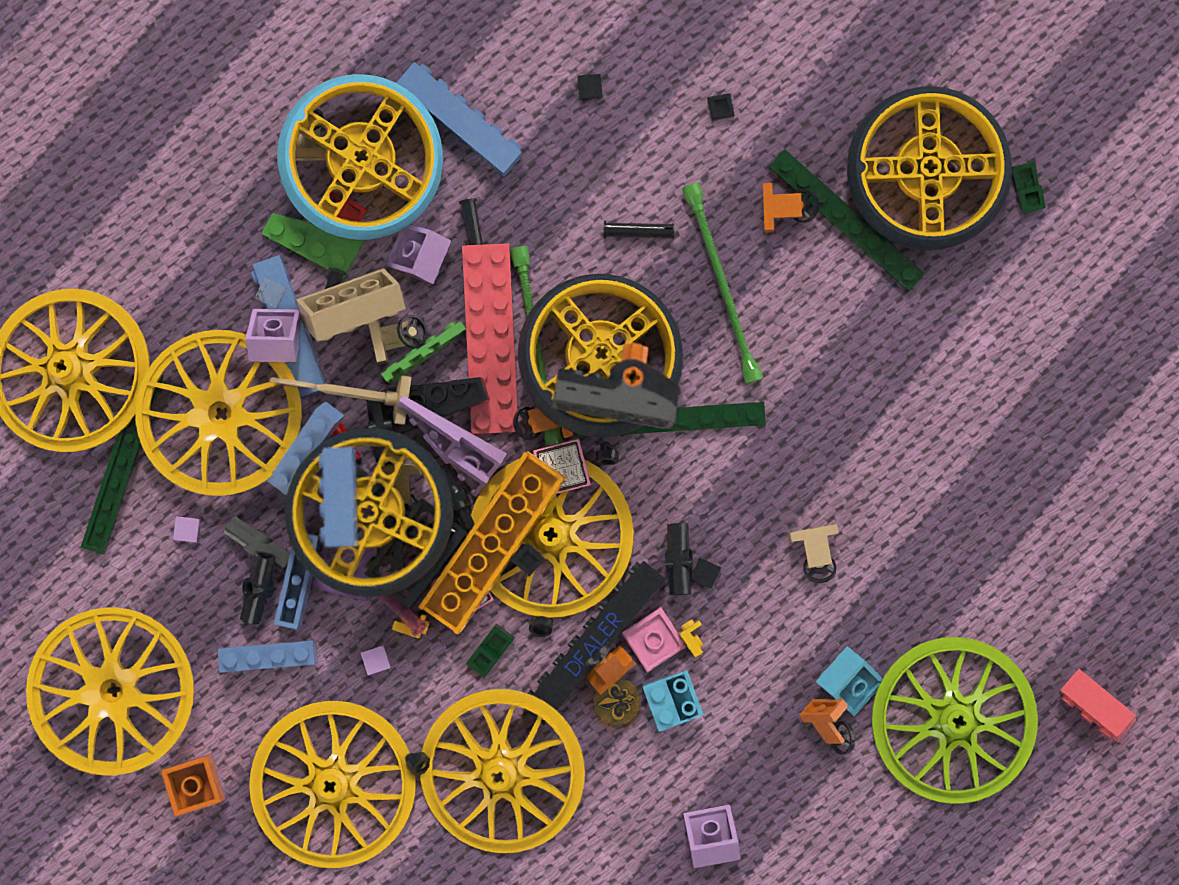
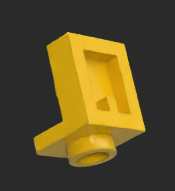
(401, 627)
(692, 642)

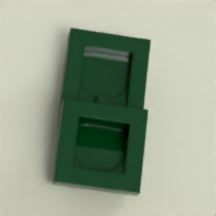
(1027, 187)
(490, 650)

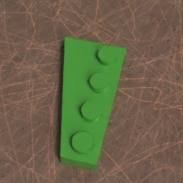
(313, 242)
(418, 356)

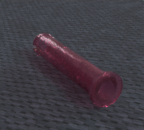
(404, 614)

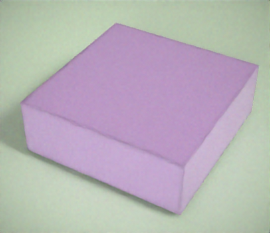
(186, 529)
(375, 660)

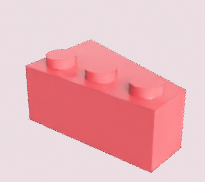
(1098, 706)

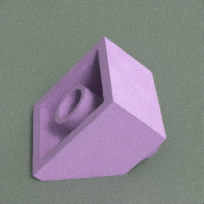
(418, 253)
(273, 335)
(712, 836)

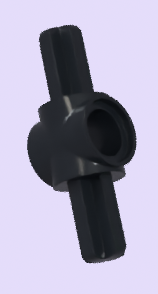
(460, 501)

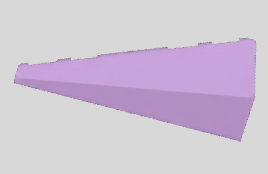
(465, 452)

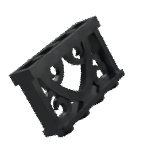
(397, 562)

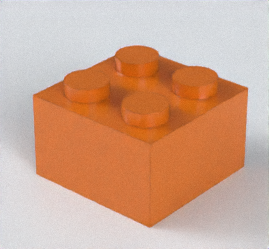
(193, 785)

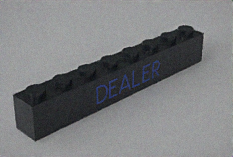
(605, 628)

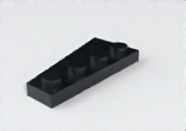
(446, 397)

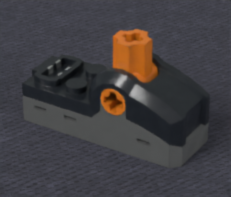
(647, 400)

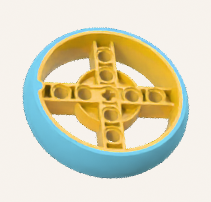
(303, 121)

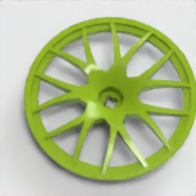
(941, 723)

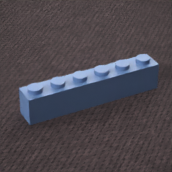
(461, 120)
(306, 366)

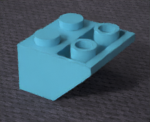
(672, 700)

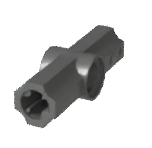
(256, 540)

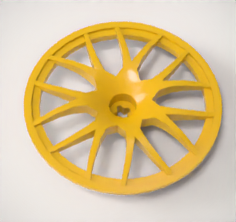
(78, 373)
(206, 411)
(565, 543)
(97, 694)
(510, 763)
(337, 770)

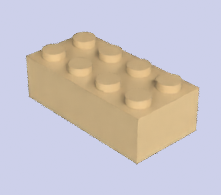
(351, 304)

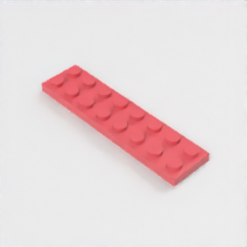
(490, 334)

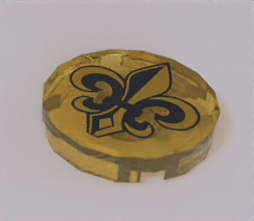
(618, 703)

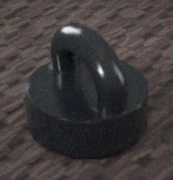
(607, 456)
(541, 626)
(416, 761)

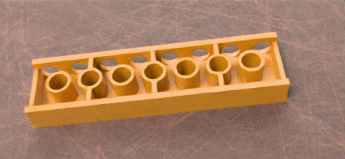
(492, 542)

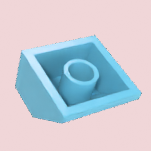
(850, 680)

